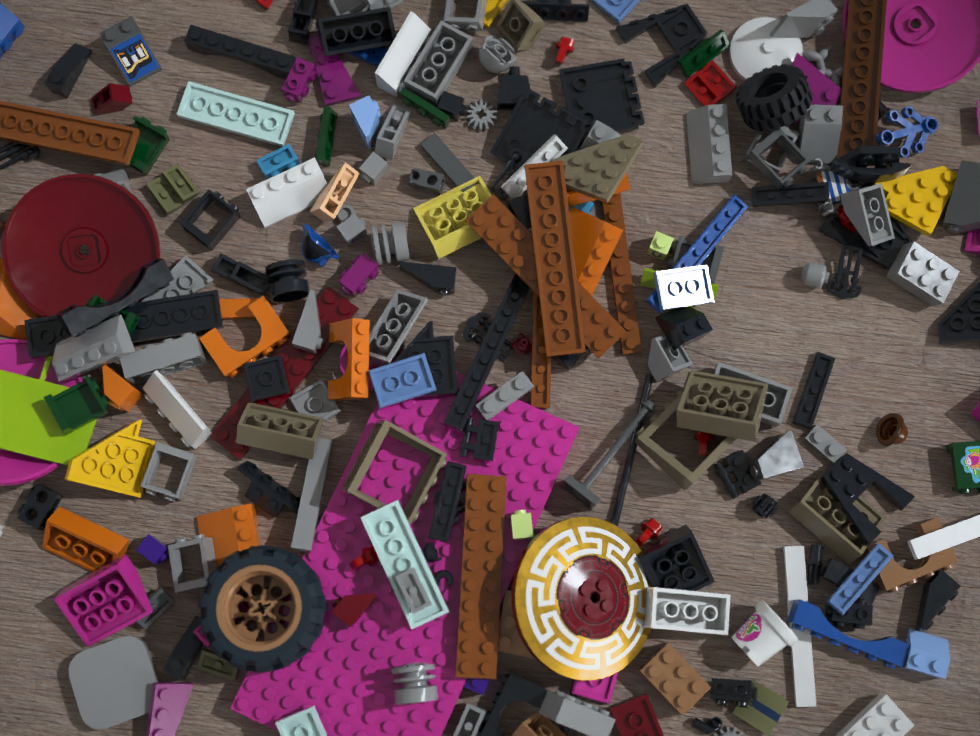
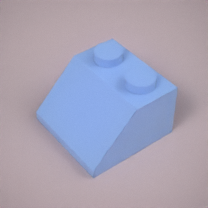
(366, 118)
(927, 654)

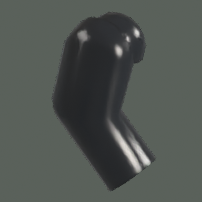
(709, 726)

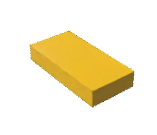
(492, 10)

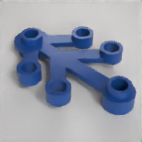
(927, 125)

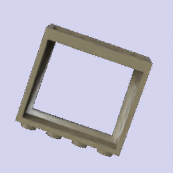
(368, 453)
(664, 460)

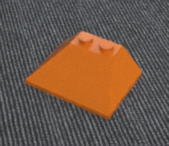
(12, 309)

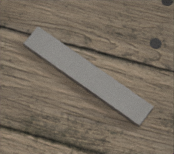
(311, 497)

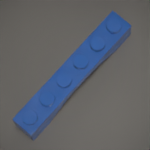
(886, 649)

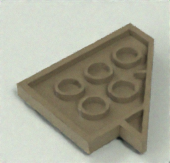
(601, 167)

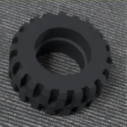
(774, 97)

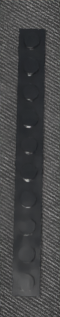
(487, 355)

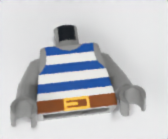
(837, 186)

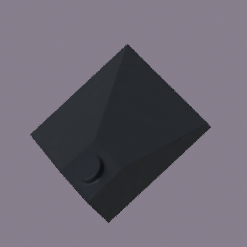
(676, 562)

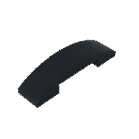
(847, 169)

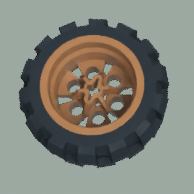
(222, 604)

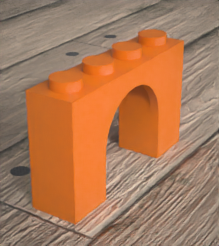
(272, 333)
(354, 382)

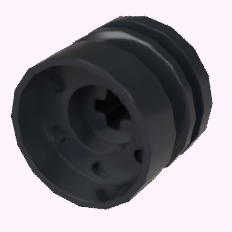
(287, 280)

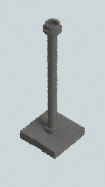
(581, 490)

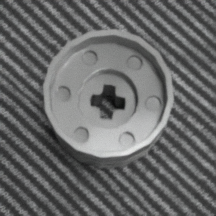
(390, 243)
(414, 683)

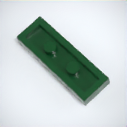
(704, 53)
(424, 108)
(326, 136)

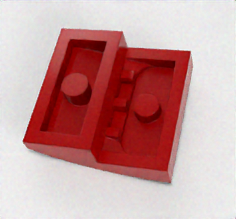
(710, 84)

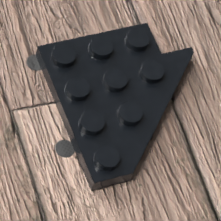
(963, 322)
(440, 358)

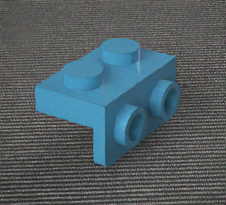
(278, 161)

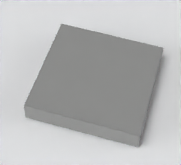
(315, 402)

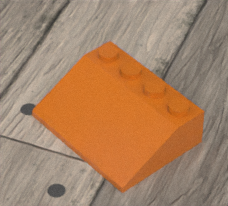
(592, 245)
(231, 530)

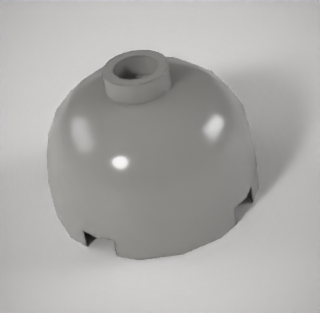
(496, 54)

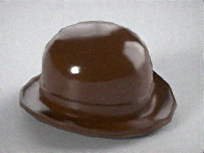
(891, 430)

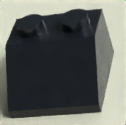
(683, 326)

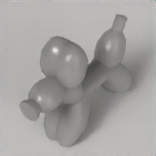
(813, 56)

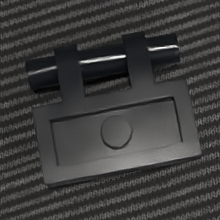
(485, 439)
(740, 468)

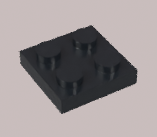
(266, 378)

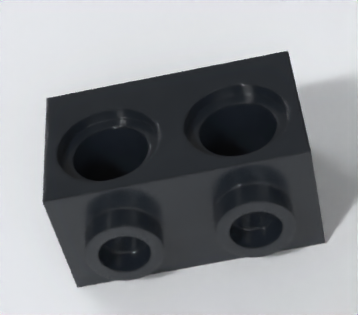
(44, 509)

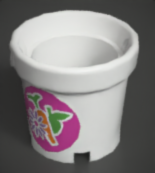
(763, 634)

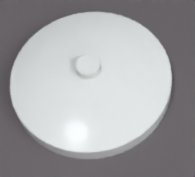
(755, 49)

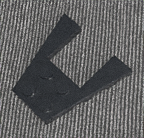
(680, 30)
(881, 253)
(849, 479)

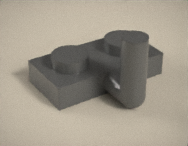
(159, 602)

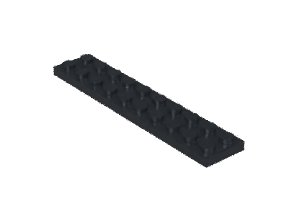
(157, 320)

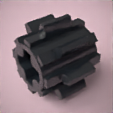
(764, 506)

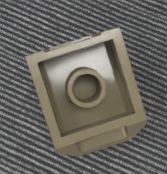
(520, 25)

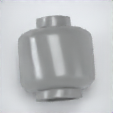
(814, 275)

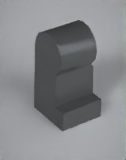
(427, 181)

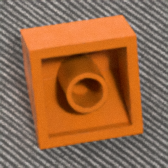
(119, 391)

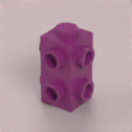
(298, 80)
(355, 279)

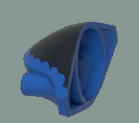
(315, 248)

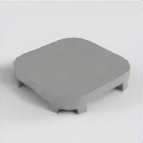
(113, 682)

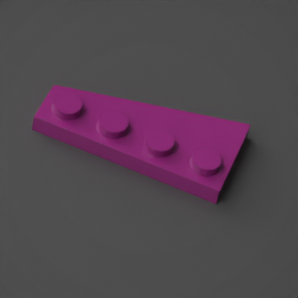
(333, 76)

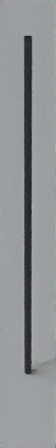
(624, 483)

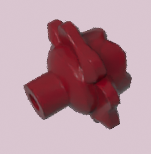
(522, 344)

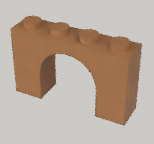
(894, 575)

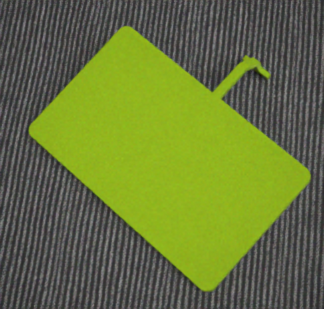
(29, 424)

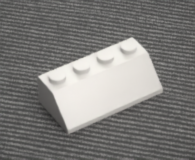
(402, 54)
(287, 192)
(177, 410)

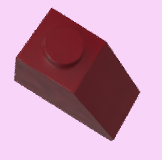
(111, 99)
(352, 607)

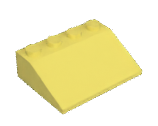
(446, 214)

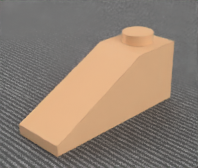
(335, 193)

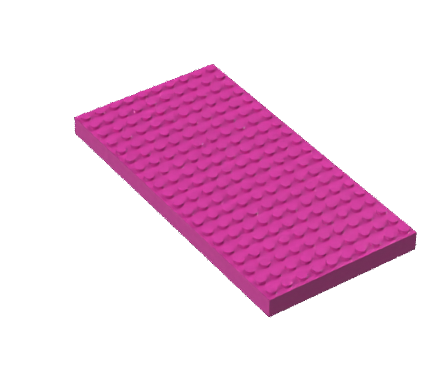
(351, 668)

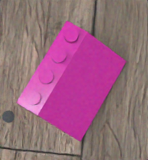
(105, 601)

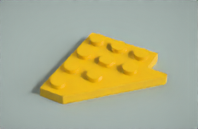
(919, 197)
(115, 462)

